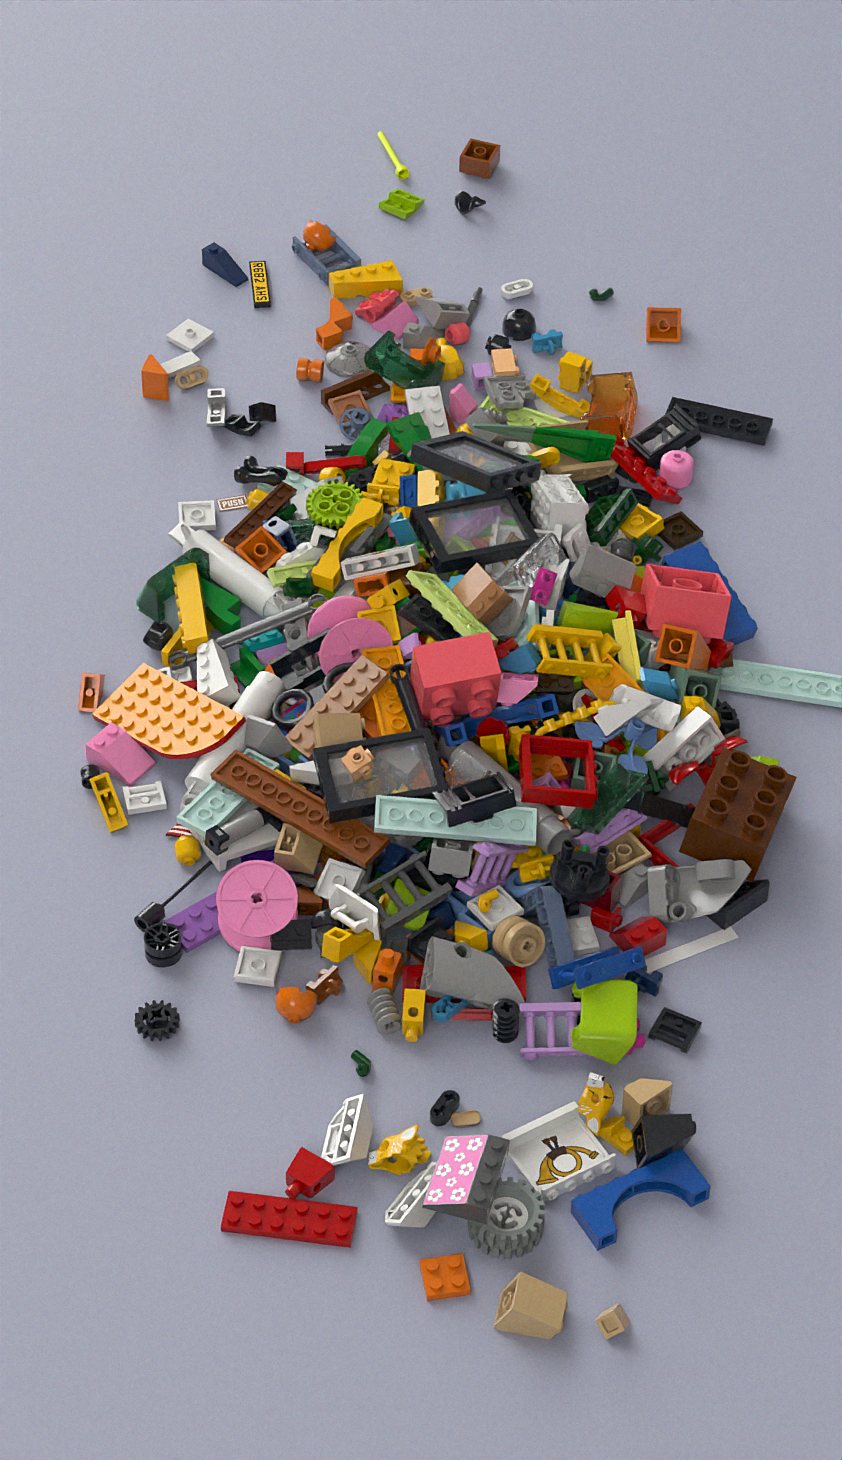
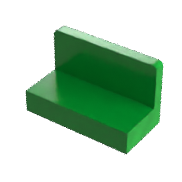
(246, 667)

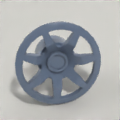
(358, 421)

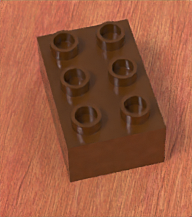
(738, 811)

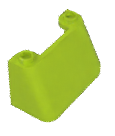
(606, 1019)

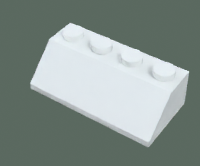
(687, 742)

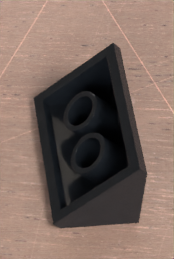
(743, 902)

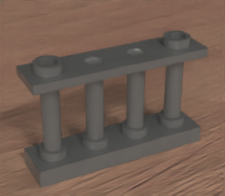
(405, 912)

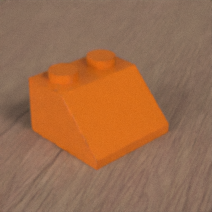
(663, 324)
(260, 550)

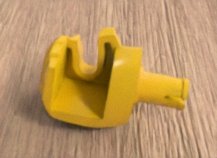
(453, 362)

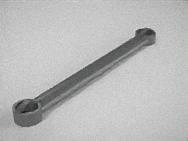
(254, 629)

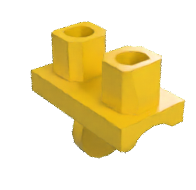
(383, 494)
(514, 740)
(535, 868)

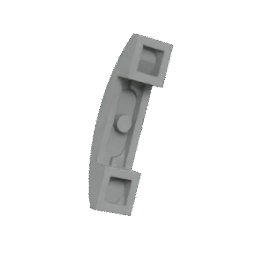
(216, 407)

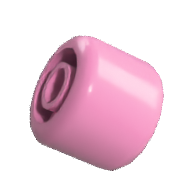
(677, 469)

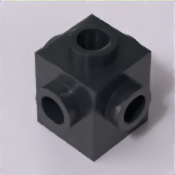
(728, 720)

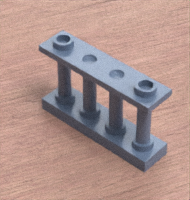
(341, 250)

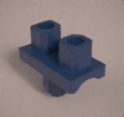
(645, 981)

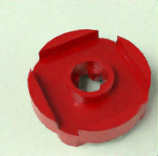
(502, 649)

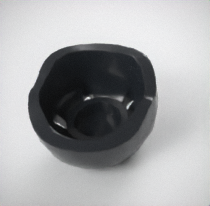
(322, 918)

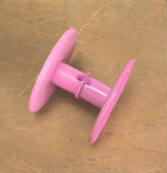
(347, 632)
(255, 903)

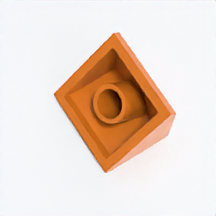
(154, 380)

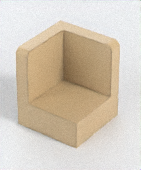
(612, 1321)

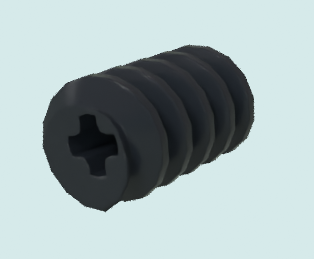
(505, 1020)

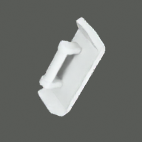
(661, 717)
(353, 910)

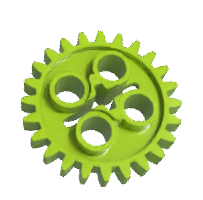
(332, 503)

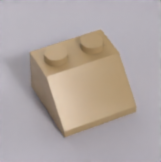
(646, 1098)

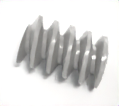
(384, 1011)

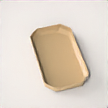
(465, 1118)

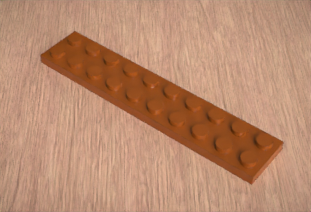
(298, 808)

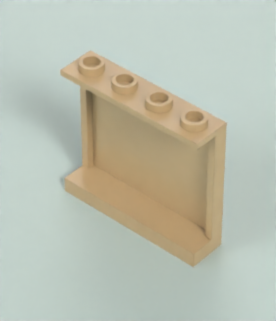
(569, 465)

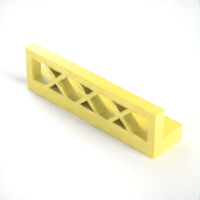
(628, 655)

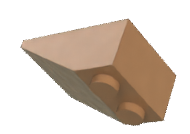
(481, 594)

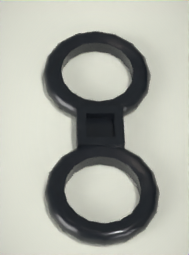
(311, 697)

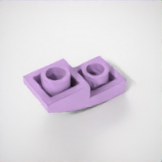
(407, 644)

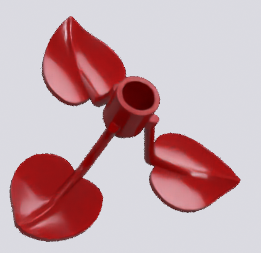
(705, 770)

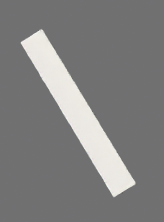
(690, 949)

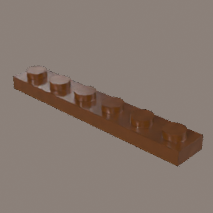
(263, 511)

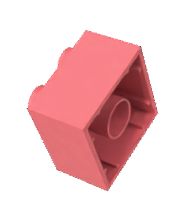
(685, 600)
(455, 678)

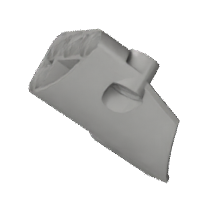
(696, 888)
(472, 977)

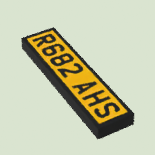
(259, 284)

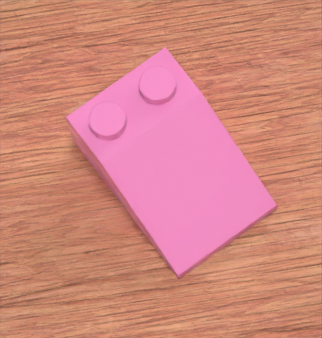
(118, 754)

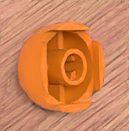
(317, 237)
(295, 1004)

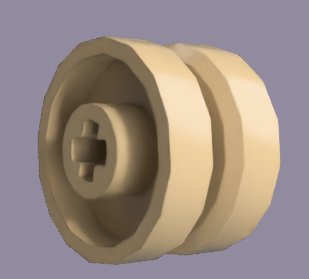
(518, 941)

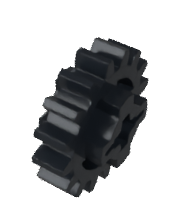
(157, 1020)

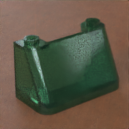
(401, 368)
(161, 585)

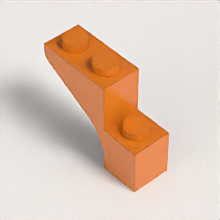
(332, 331)

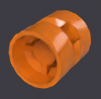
(308, 369)

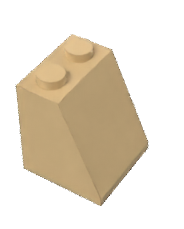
(337, 728)
(531, 1308)

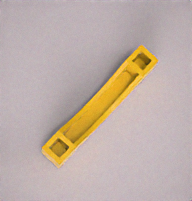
(328, 570)
(341, 943)

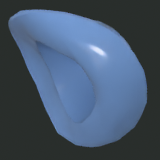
(517, 889)

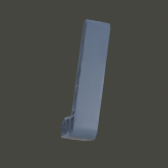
(548, 906)

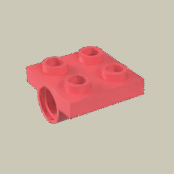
(377, 305)

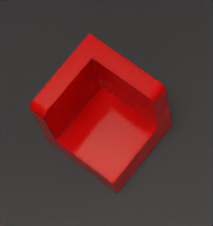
(295, 461)

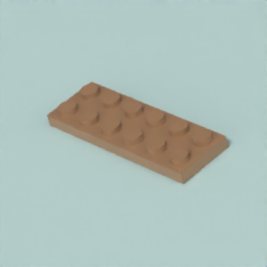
(345, 696)

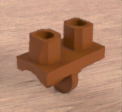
(327, 984)

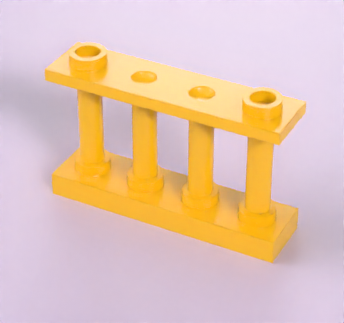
(569, 637)

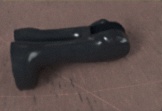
(257, 474)

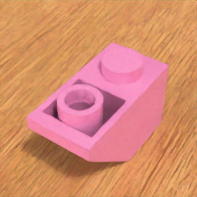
(461, 404)

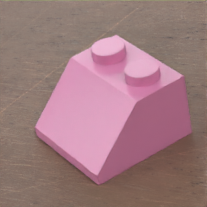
(515, 687)

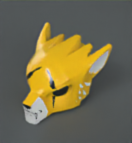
(596, 1102)
(405, 1147)

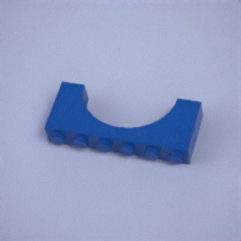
(696, 557)
(528, 708)
(670, 1174)

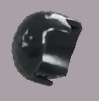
(158, 635)

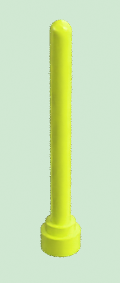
(401, 171)

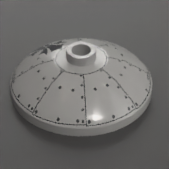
(347, 358)

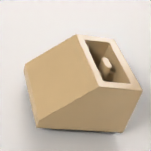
(296, 850)

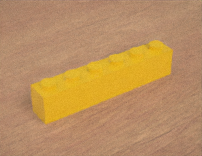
(192, 607)

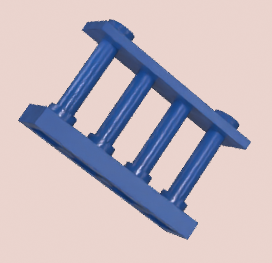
(596, 967)

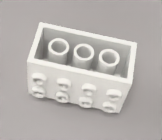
(557, 502)

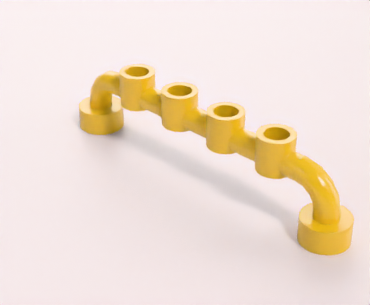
(567, 718)

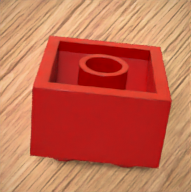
(641, 932)

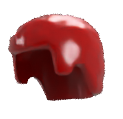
(492, 726)

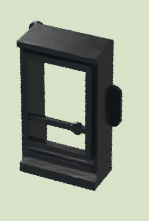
(686, 438)
(297, 652)
(479, 798)
(660, 808)

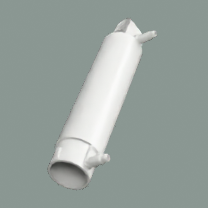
(233, 572)
(256, 701)

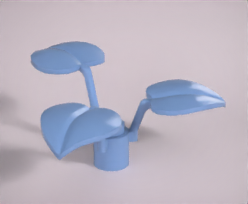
(636, 731)

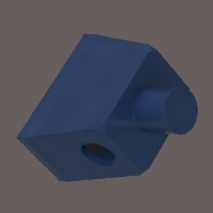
(281, 530)

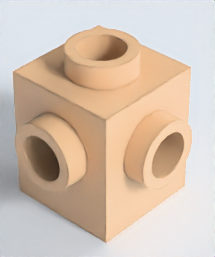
(358, 762)

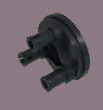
(580, 873)

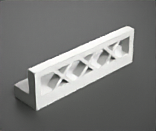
(318, 530)

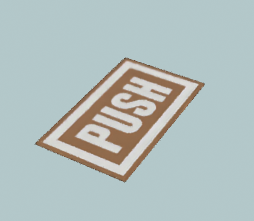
(232, 502)

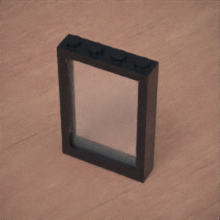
(475, 462)
(473, 530)
(403, 765)

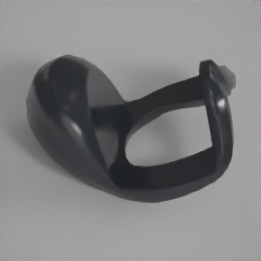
(466, 203)

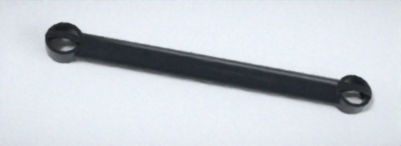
(407, 697)

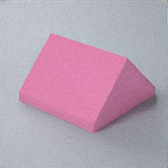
(396, 319)

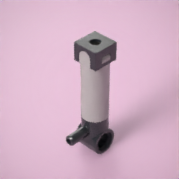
(219, 838)

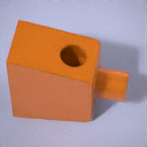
(390, 966)

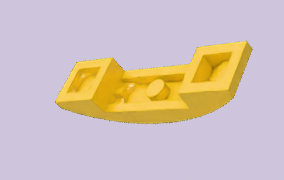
(556, 399)

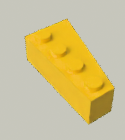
(365, 280)
(430, 488)

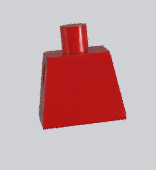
(623, 600)
(308, 1174)

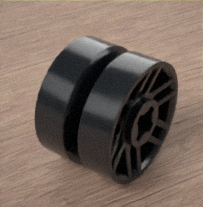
(162, 945)

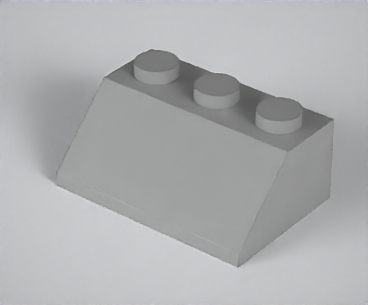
(601, 571)

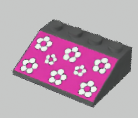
(467, 1176)

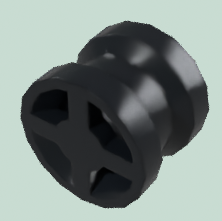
(88, 772)

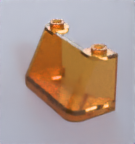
(612, 404)

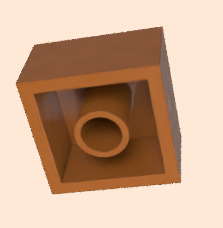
(479, 158)

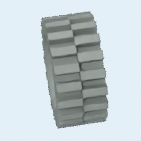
(521, 1229)

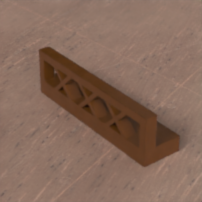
(363, 382)

